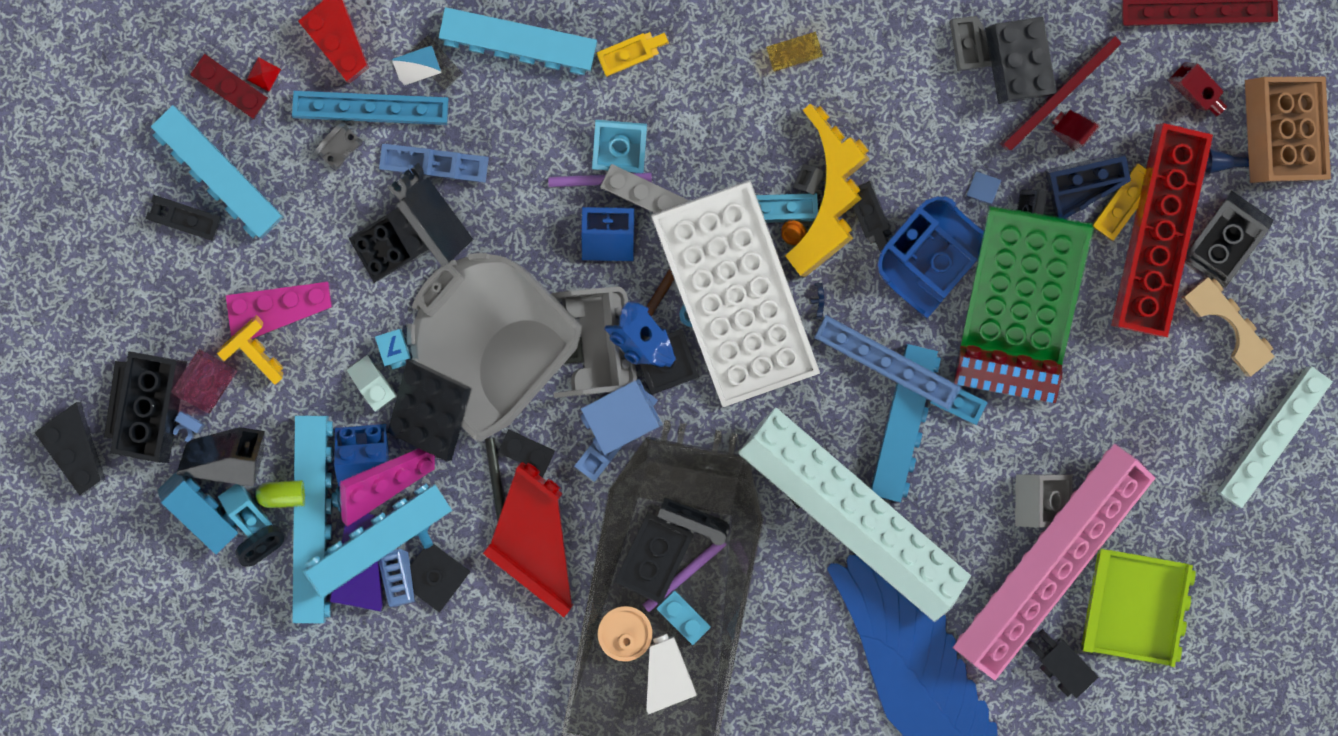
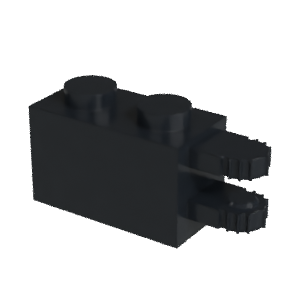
(1065, 665)

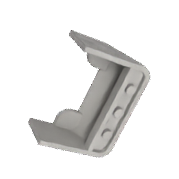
(604, 361)

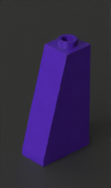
(366, 587)

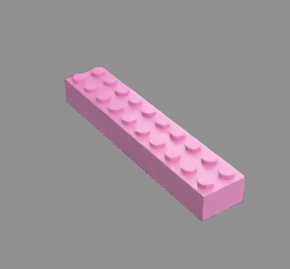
(1054, 562)

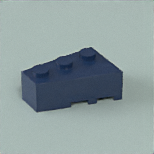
(1084, 182)

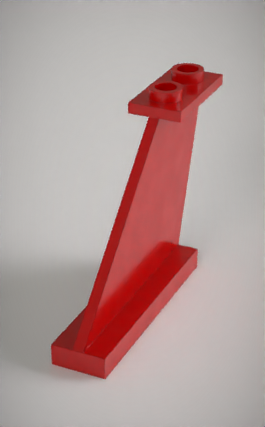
(531, 540)

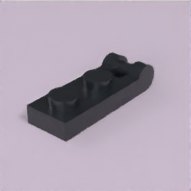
(184, 218)
(694, 520)

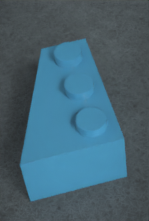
(197, 512)

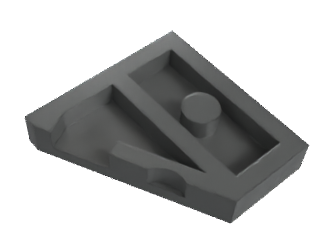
(969, 43)

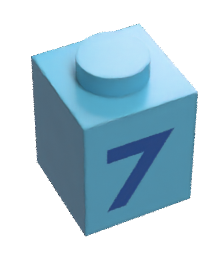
(393, 349)

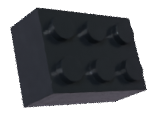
(1020, 60)

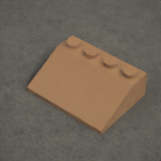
(1287, 129)

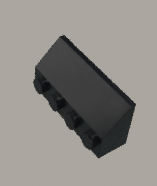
(147, 408)

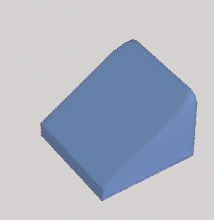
(983, 188)

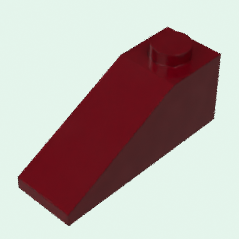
(1073, 129)

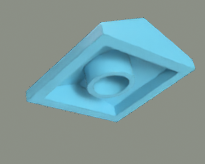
(619, 145)

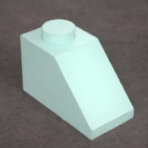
(371, 383)

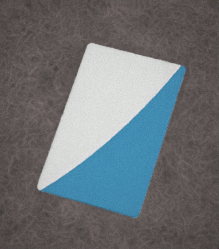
(416, 65)

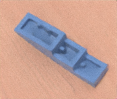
(434, 162)

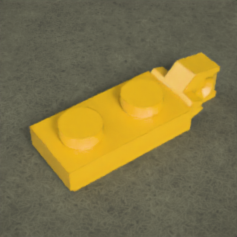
(630, 52)

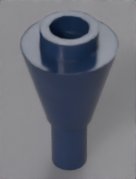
(1221, 161)

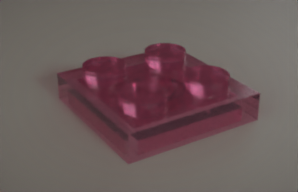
(204, 381)

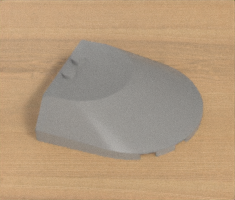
(494, 332)

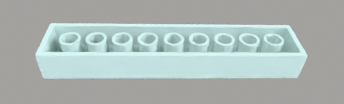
(855, 514)

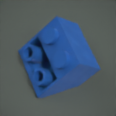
(607, 234)
(359, 449)

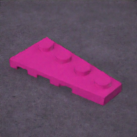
(277, 306)
(377, 485)

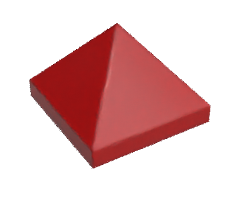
(263, 74)

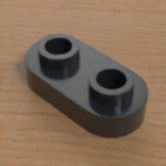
(259, 545)

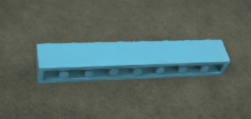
(310, 521)

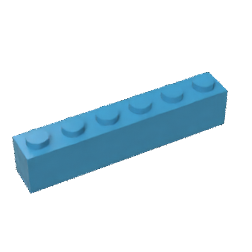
(902, 432)

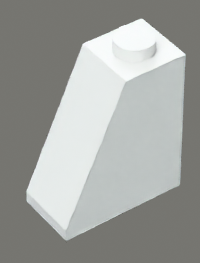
(667, 675)

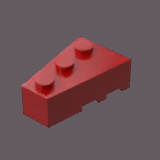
(336, 37)

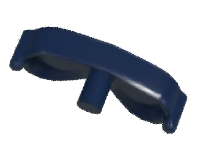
(820, 301)

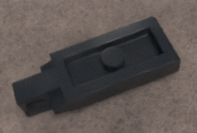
(871, 216)

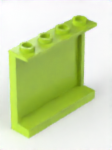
(1137, 607)

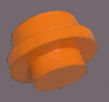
(793, 232)

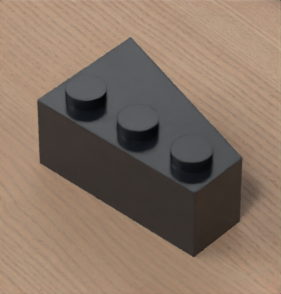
(72, 448)

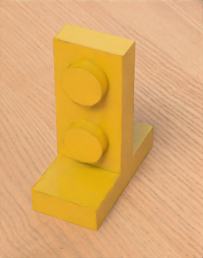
(252, 349)

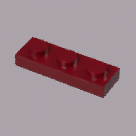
(229, 86)

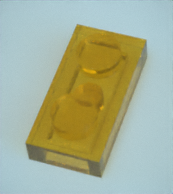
(794, 51)

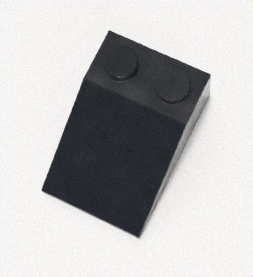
(1228, 239)

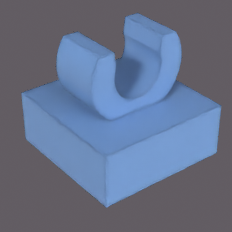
(189, 423)

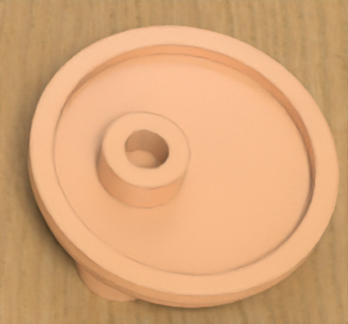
(625, 633)

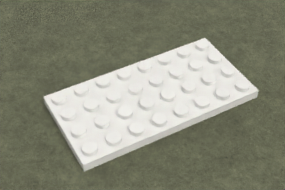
(736, 293)

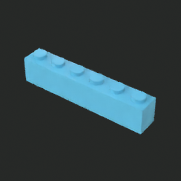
(518, 40)
(217, 172)
(377, 540)

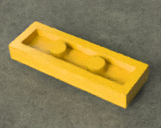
(1121, 205)

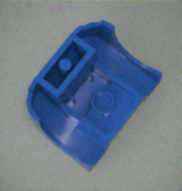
(930, 254)

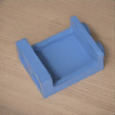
(620, 417)

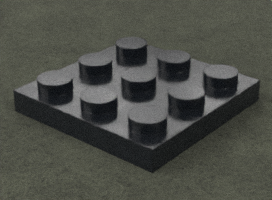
(429, 410)

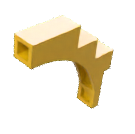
(828, 232)

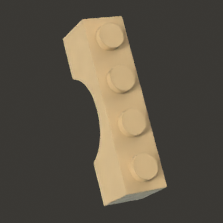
(1249, 351)

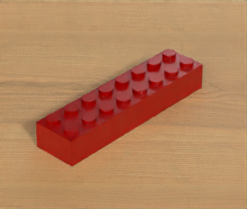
(1162, 230)

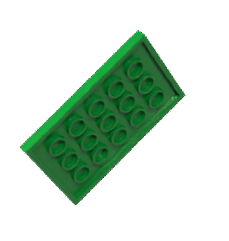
(1026, 284)

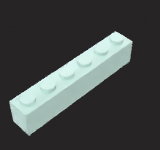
(1274, 436)

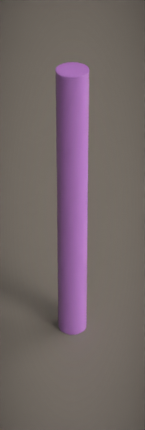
(586, 180)
(688, 571)

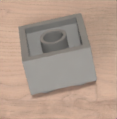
(1040, 498)

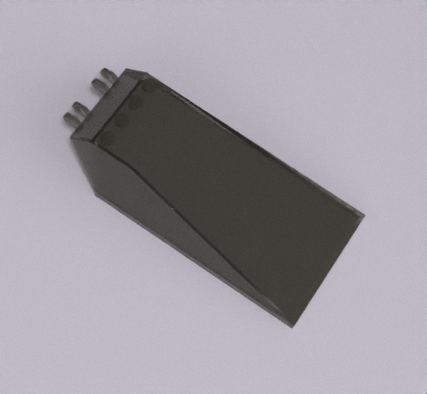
(611, 694)

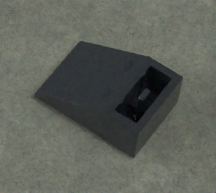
(388, 245)
(224, 456)

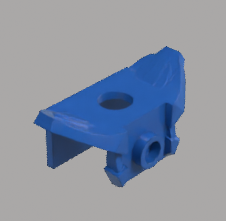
(633, 320)

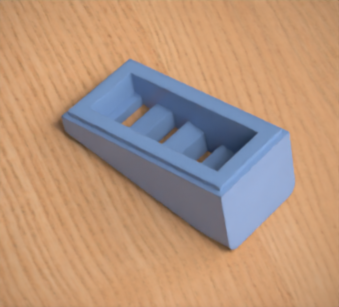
(405, 575)

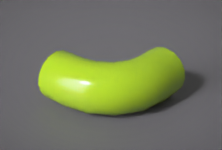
(281, 494)

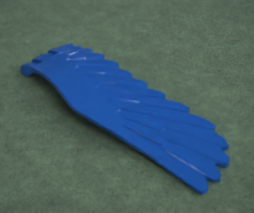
(910, 658)

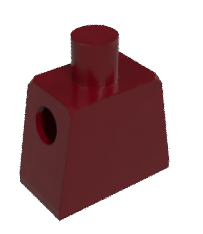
(1191, 81)

